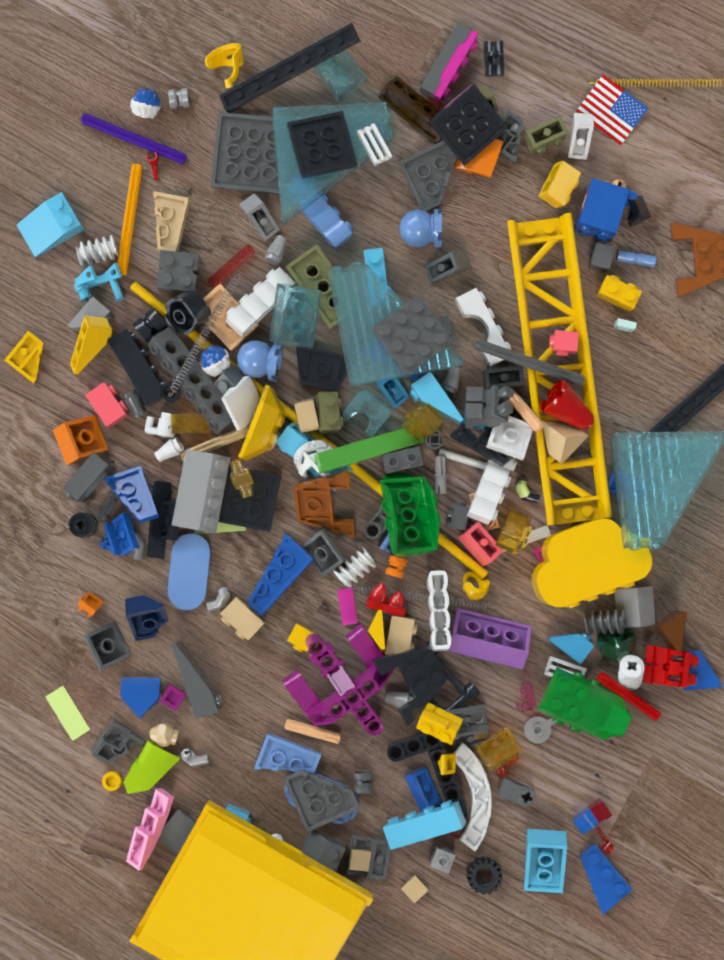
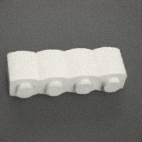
(257, 304)
(490, 491)
(439, 618)

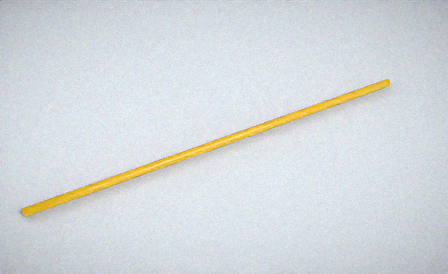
(292, 416)

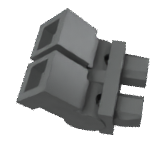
(488, 406)

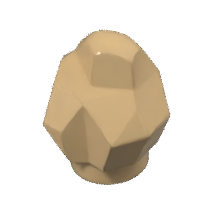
(164, 734)

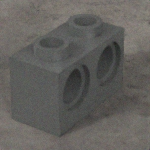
(402, 460)

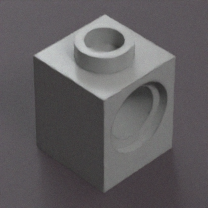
(442, 858)

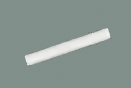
(462, 459)

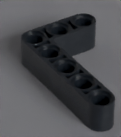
(431, 748)

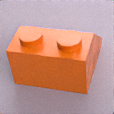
(80, 439)

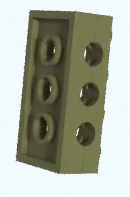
(298, 269)

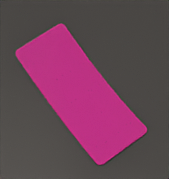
(347, 606)

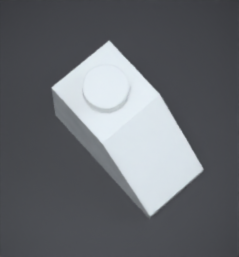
(580, 136)

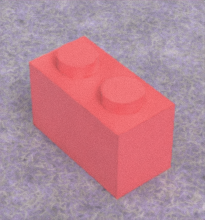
(107, 405)
(480, 544)

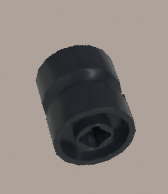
(150, 325)
(83, 525)

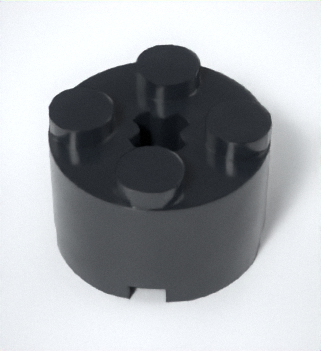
(186, 312)

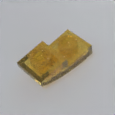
(189, 424)

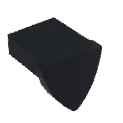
(639, 211)

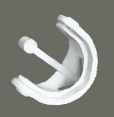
(309, 460)

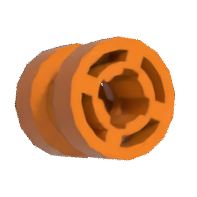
(396, 562)

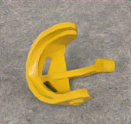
(219, 58)

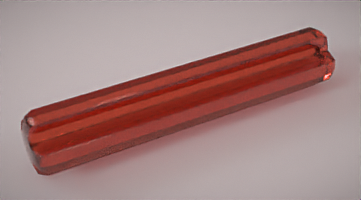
(231, 266)

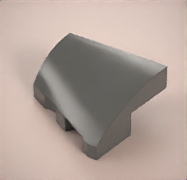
(511, 136)

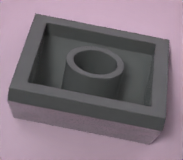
(324, 553)
(107, 646)

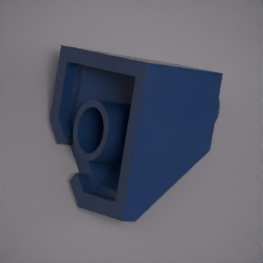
(145, 616)

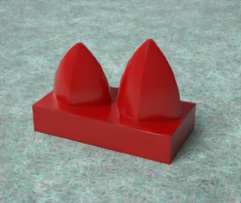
(378, 601)

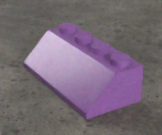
(490, 638)

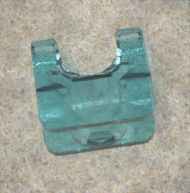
(372, 407)

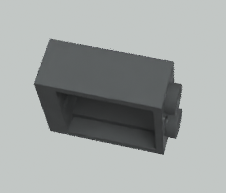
(88, 478)

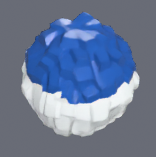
(145, 103)
(215, 360)

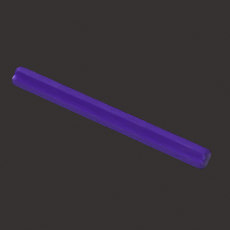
(133, 138)

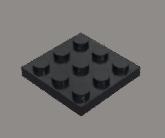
(468, 124)
(321, 144)
(256, 510)

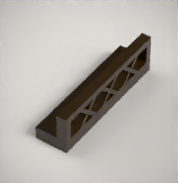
(410, 110)

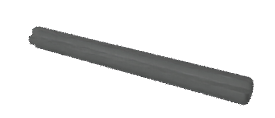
(529, 362)

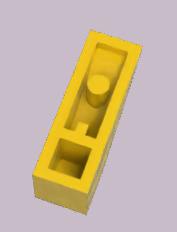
(90, 341)

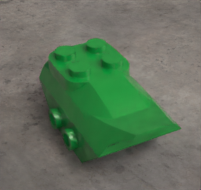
(410, 514)
(584, 705)

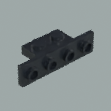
(161, 527)

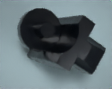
(494, 58)

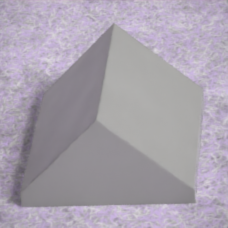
(637, 604)

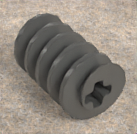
(605, 622)

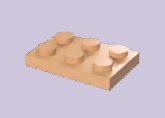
(221, 328)

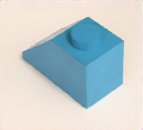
(574, 645)

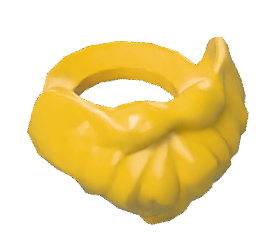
(472, 592)

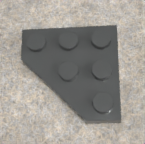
(429, 174)
(319, 799)

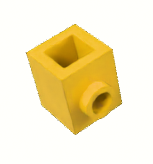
(298, 638)

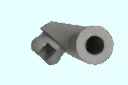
(138, 554)
(221, 601)
(193, 759)

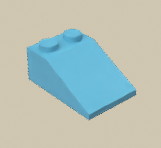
(50, 225)
(429, 391)
(545, 860)

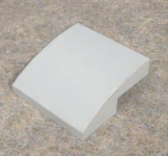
(242, 402)

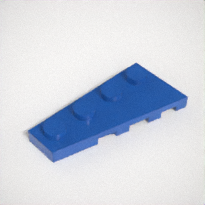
(279, 575)

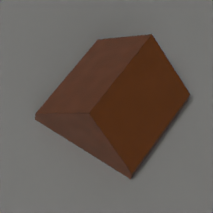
(672, 629)

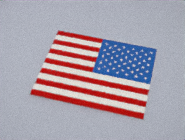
(612, 109)

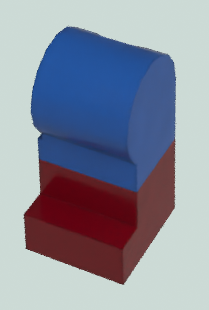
(591, 816)

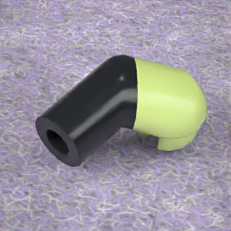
(524, 493)

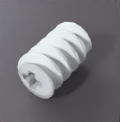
(97, 250)
(355, 568)
(631, 672)

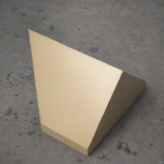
(562, 439)

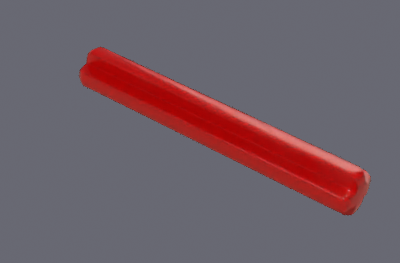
(628, 696)

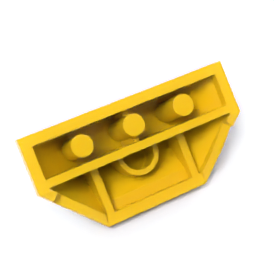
(264, 426)

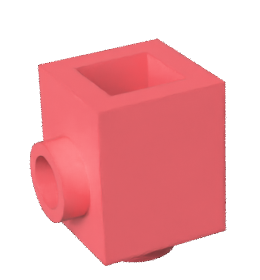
(564, 342)

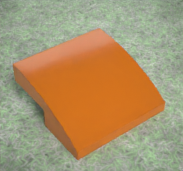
(484, 162)

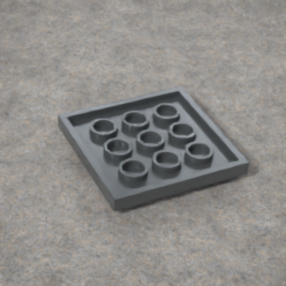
(244, 154)

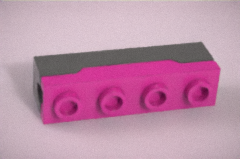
(449, 63)

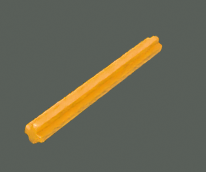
(129, 218)

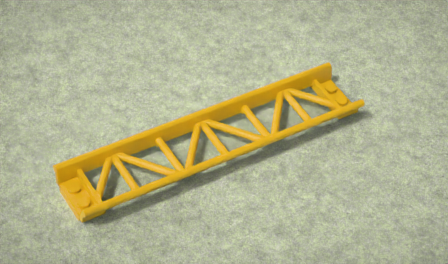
(550, 232)

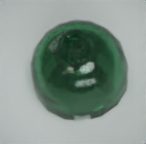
(616, 645)

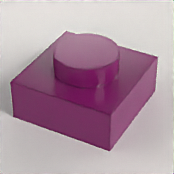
(173, 697)

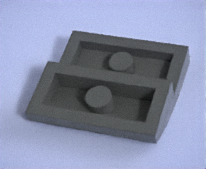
(473, 728)
(177, 831)
(379, 855)

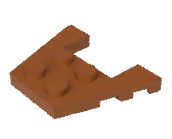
(707, 257)
(316, 506)

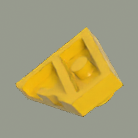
(26, 356)

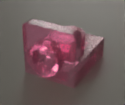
(526, 693)

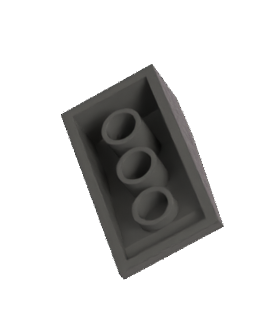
(200, 690)

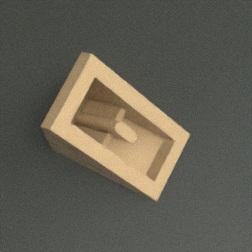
(306, 415)

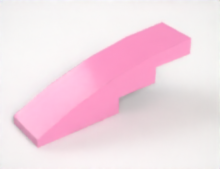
(149, 831)

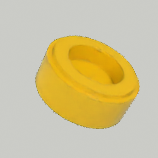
(112, 780)

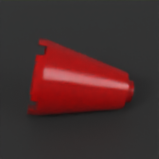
(567, 406)

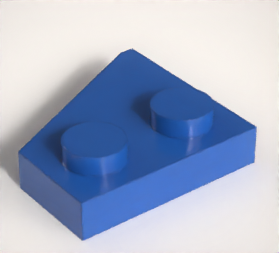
(704, 674)

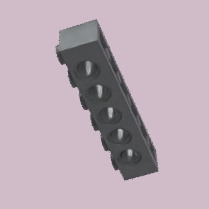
(203, 384)

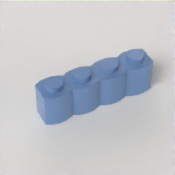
(328, 222)

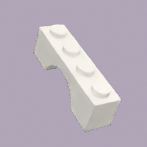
(473, 306)

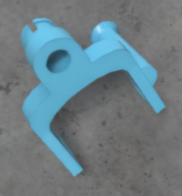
(84, 282)

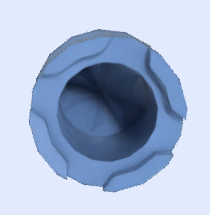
(421, 228)
(258, 359)

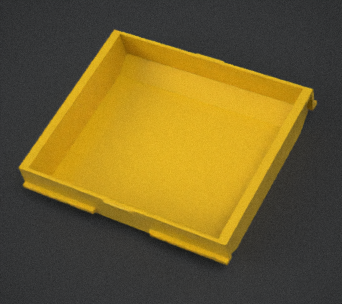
(247, 899)

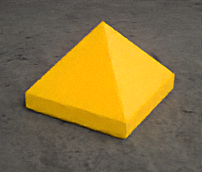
(447, 763)

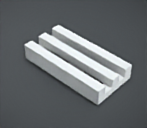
(367, 130)
(548, 666)

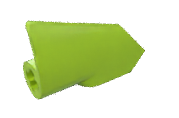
(149, 768)

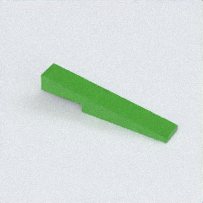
(364, 450)

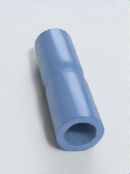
(633, 258)

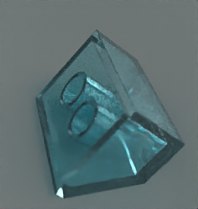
(340, 75)
(294, 315)

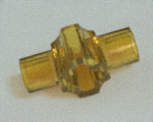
(241, 478)

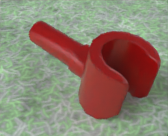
(153, 162)

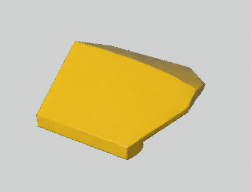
(377, 631)

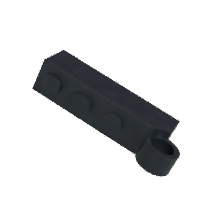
(139, 370)

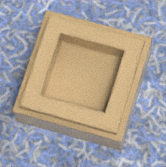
(359, 860)
(414, 888)

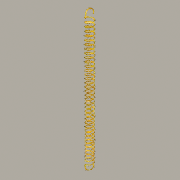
(664, 82)

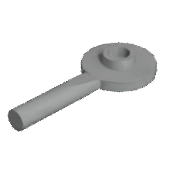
(538, 729)

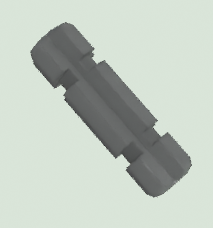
(107, 507)

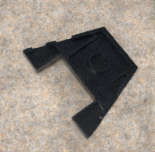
(320, 368)
(479, 444)
(421, 673)

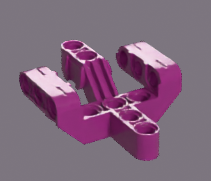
(322, 712)

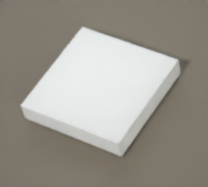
(511, 438)

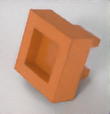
(90, 603)

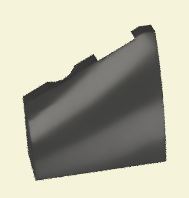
(115, 742)

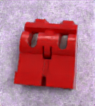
(669, 667)

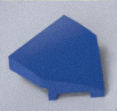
(120, 536)
(140, 693)

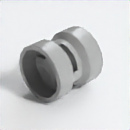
(183, 96)

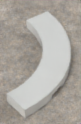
(480, 797)

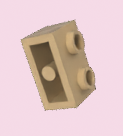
(242, 619)
(400, 634)

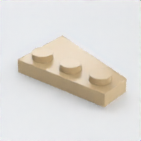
(170, 218)

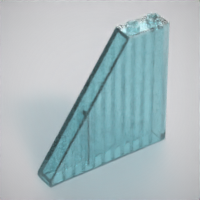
(299, 193)
(359, 304)
(657, 480)

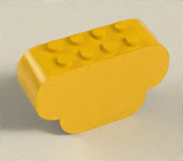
(587, 563)

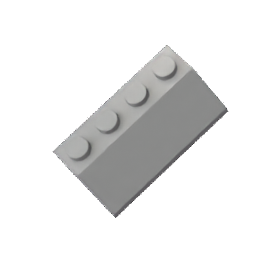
(200, 491)

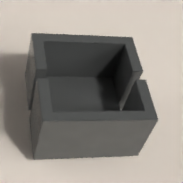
(177, 271)

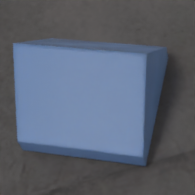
(385, 544)

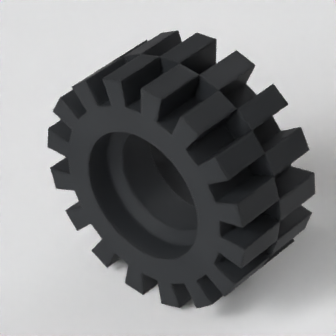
(489, 886)

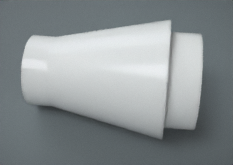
(169, 449)

